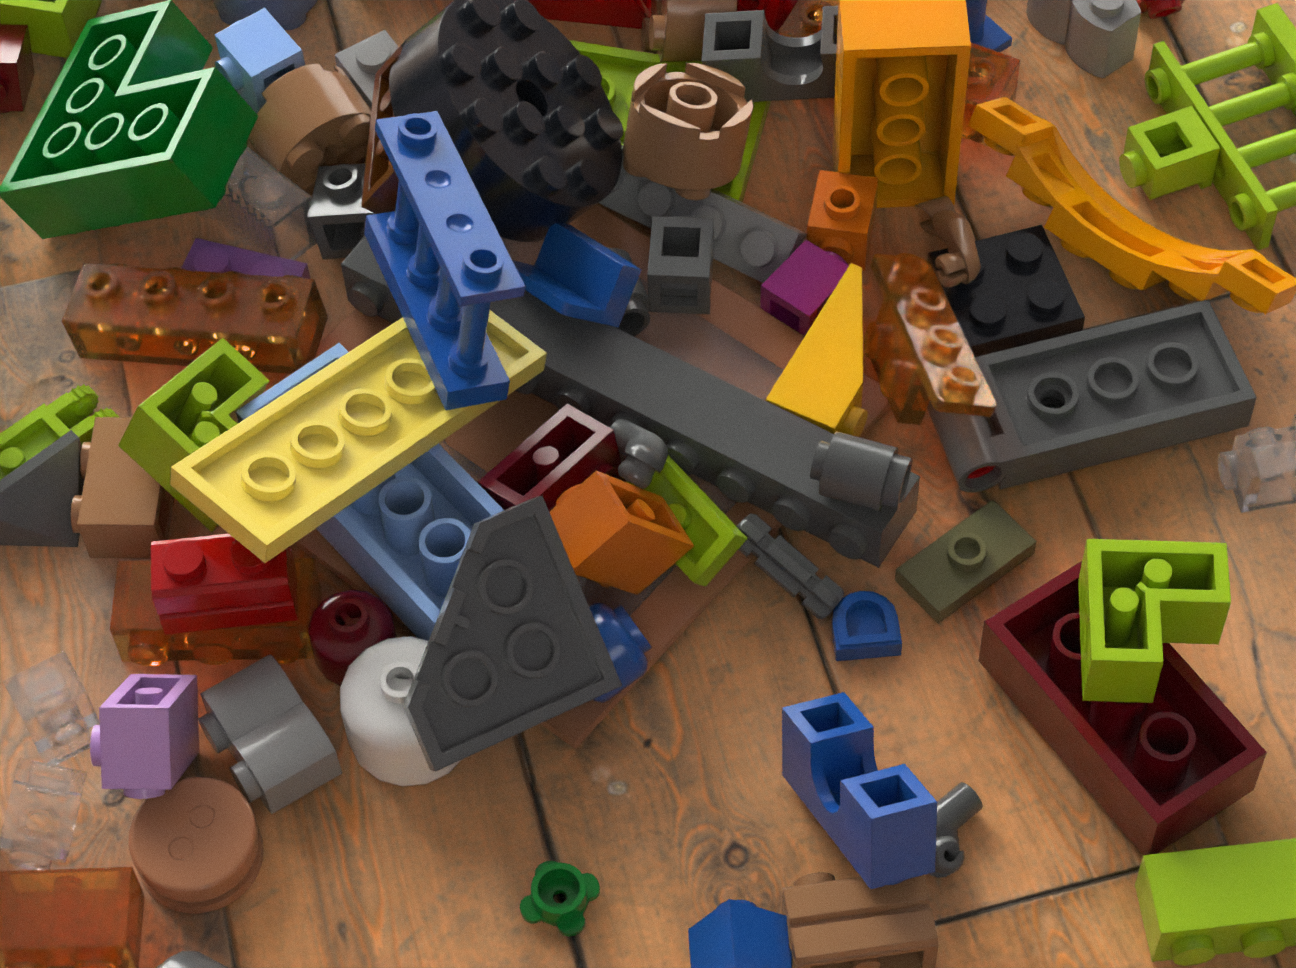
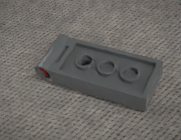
(1099, 398)

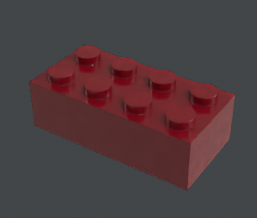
(1147, 764)

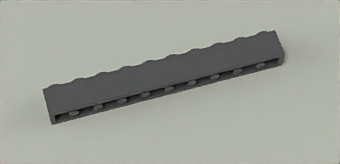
(707, 424)

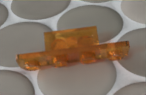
(921, 346)

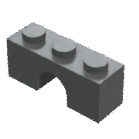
(770, 63)

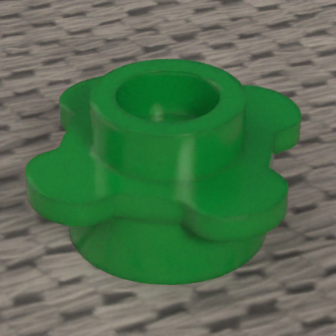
(558, 878)

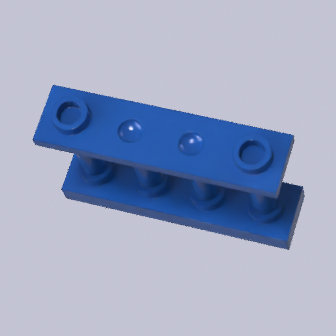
(442, 260)

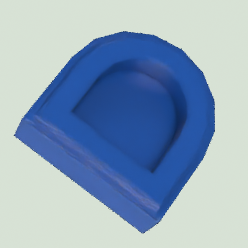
(865, 627)

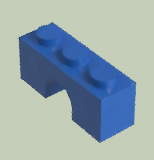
(874, 816)

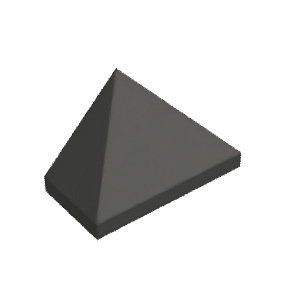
(40, 496)

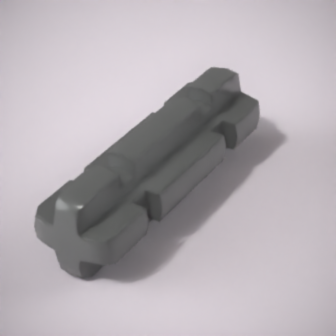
(789, 567)

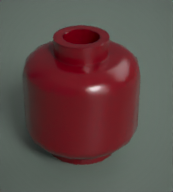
(345, 628)

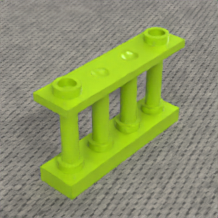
(1173, 87)

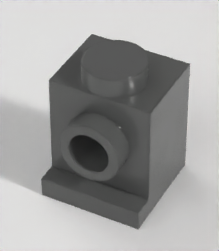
(681, 264)

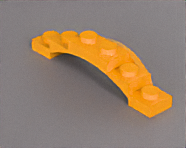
(1104, 230)

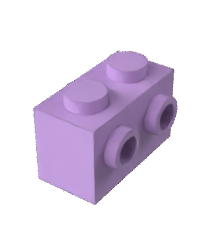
(147, 734)

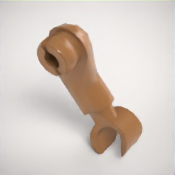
(962, 261)

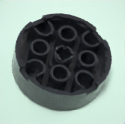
(517, 109)

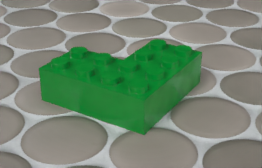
(130, 129)

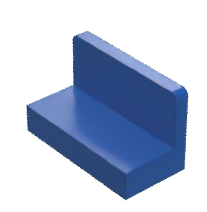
(580, 276)

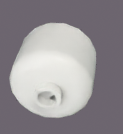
(375, 715)

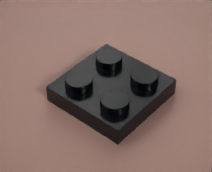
(1016, 295)

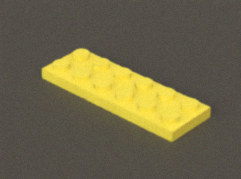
(334, 438)

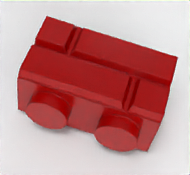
(220, 585)

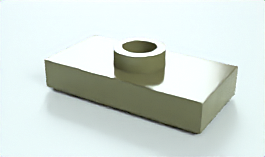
(965, 561)

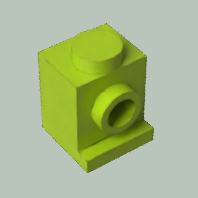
(1169, 154)

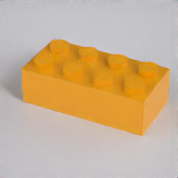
(901, 96)

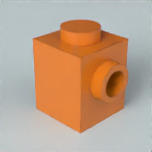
(843, 215)

